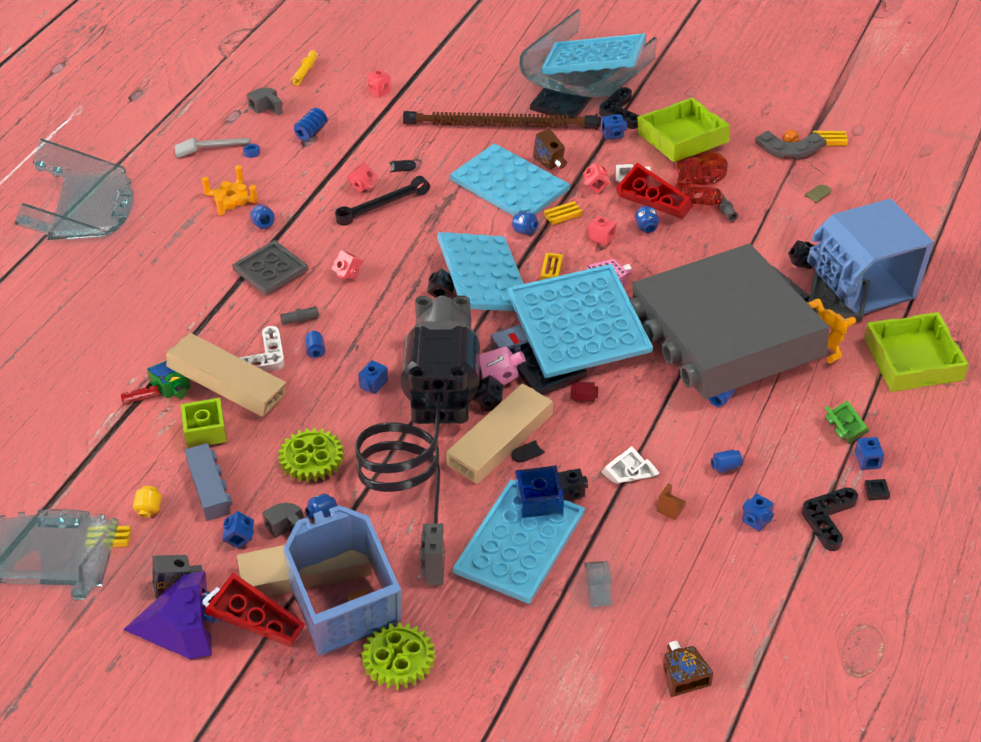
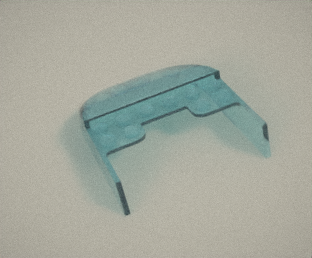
(584, 84)

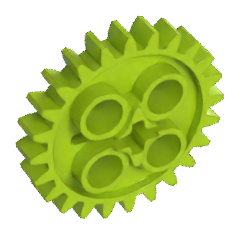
(311, 454)
(398, 655)

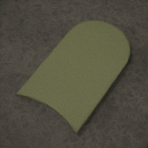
(818, 193)

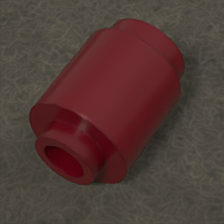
(584, 391)

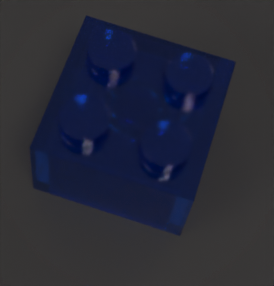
(539, 491)

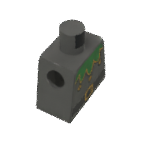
(168, 569)

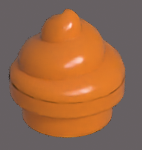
(791, 136)

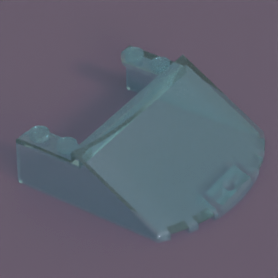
(92, 197)
(56, 549)

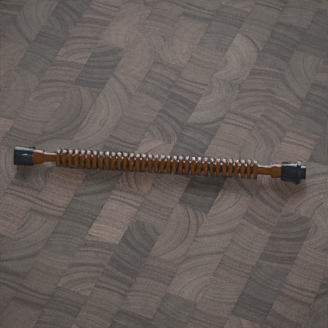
(588, 121)

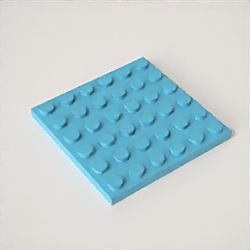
(579, 320)

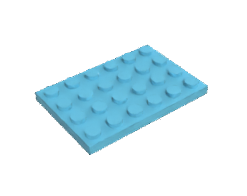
(594, 54)
(509, 181)
(481, 268)
(515, 551)

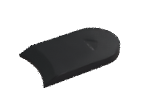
(402, 165)
(527, 452)

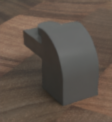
(264, 99)
(281, 518)

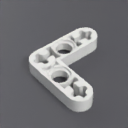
(269, 355)

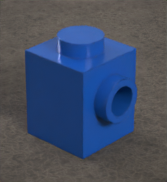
(373, 377)
(869, 453)

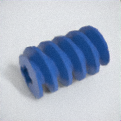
(310, 124)

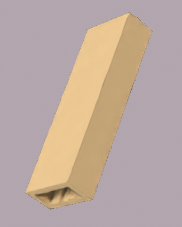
(226, 374)
(499, 433)
(268, 570)

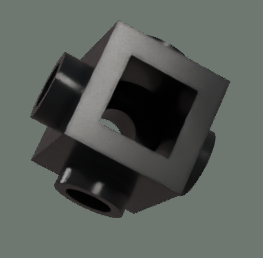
(799, 254)
(440, 284)
(489, 392)
(573, 484)

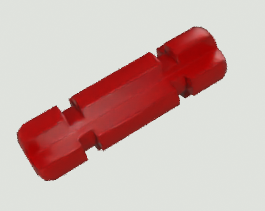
(140, 394)

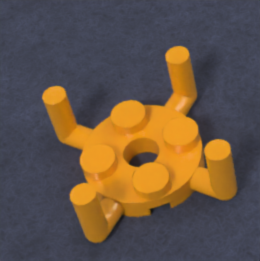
(237, 192)
(838, 327)

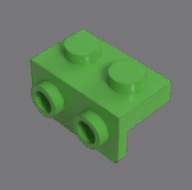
(847, 421)

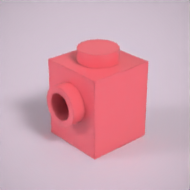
(602, 230)

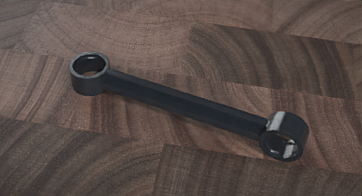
(382, 200)

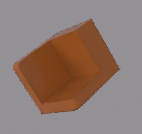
(669, 504)

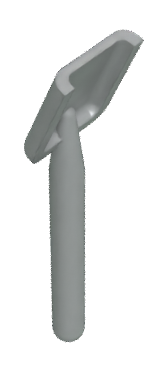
(191, 145)

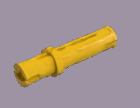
(307, 63)

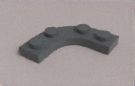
(799, 149)

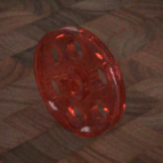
(708, 168)

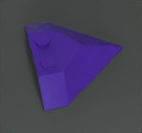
(177, 619)

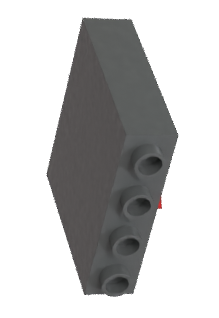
(728, 321)

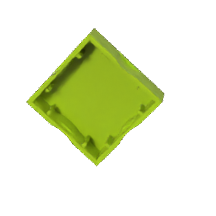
(683, 129)
(915, 352)

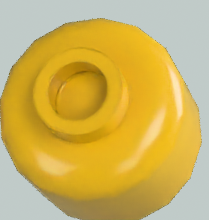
(147, 501)

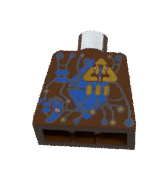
(549, 150)
(685, 669)

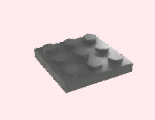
(270, 267)
(831, 301)

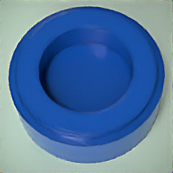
(251, 150)

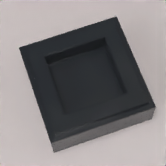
(877, 489)

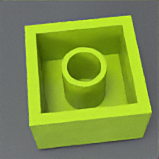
(203, 422)

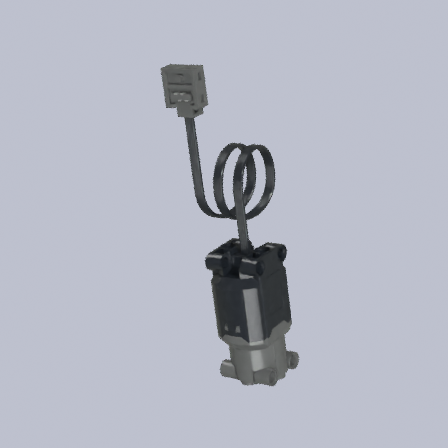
(439, 381)

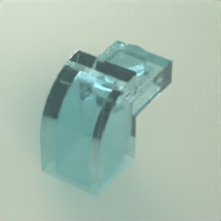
(599, 583)

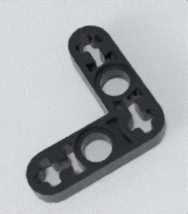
(622, 96)
(822, 514)

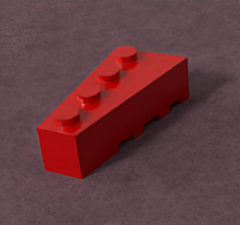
(652, 191)
(254, 611)

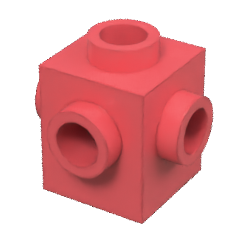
(379, 83)
(362, 177)
(596, 177)
(347, 265)

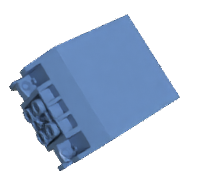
(874, 245)
(330, 538)

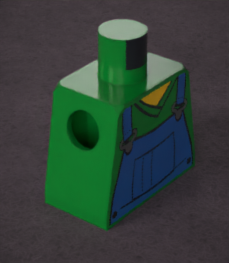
(168, 380)

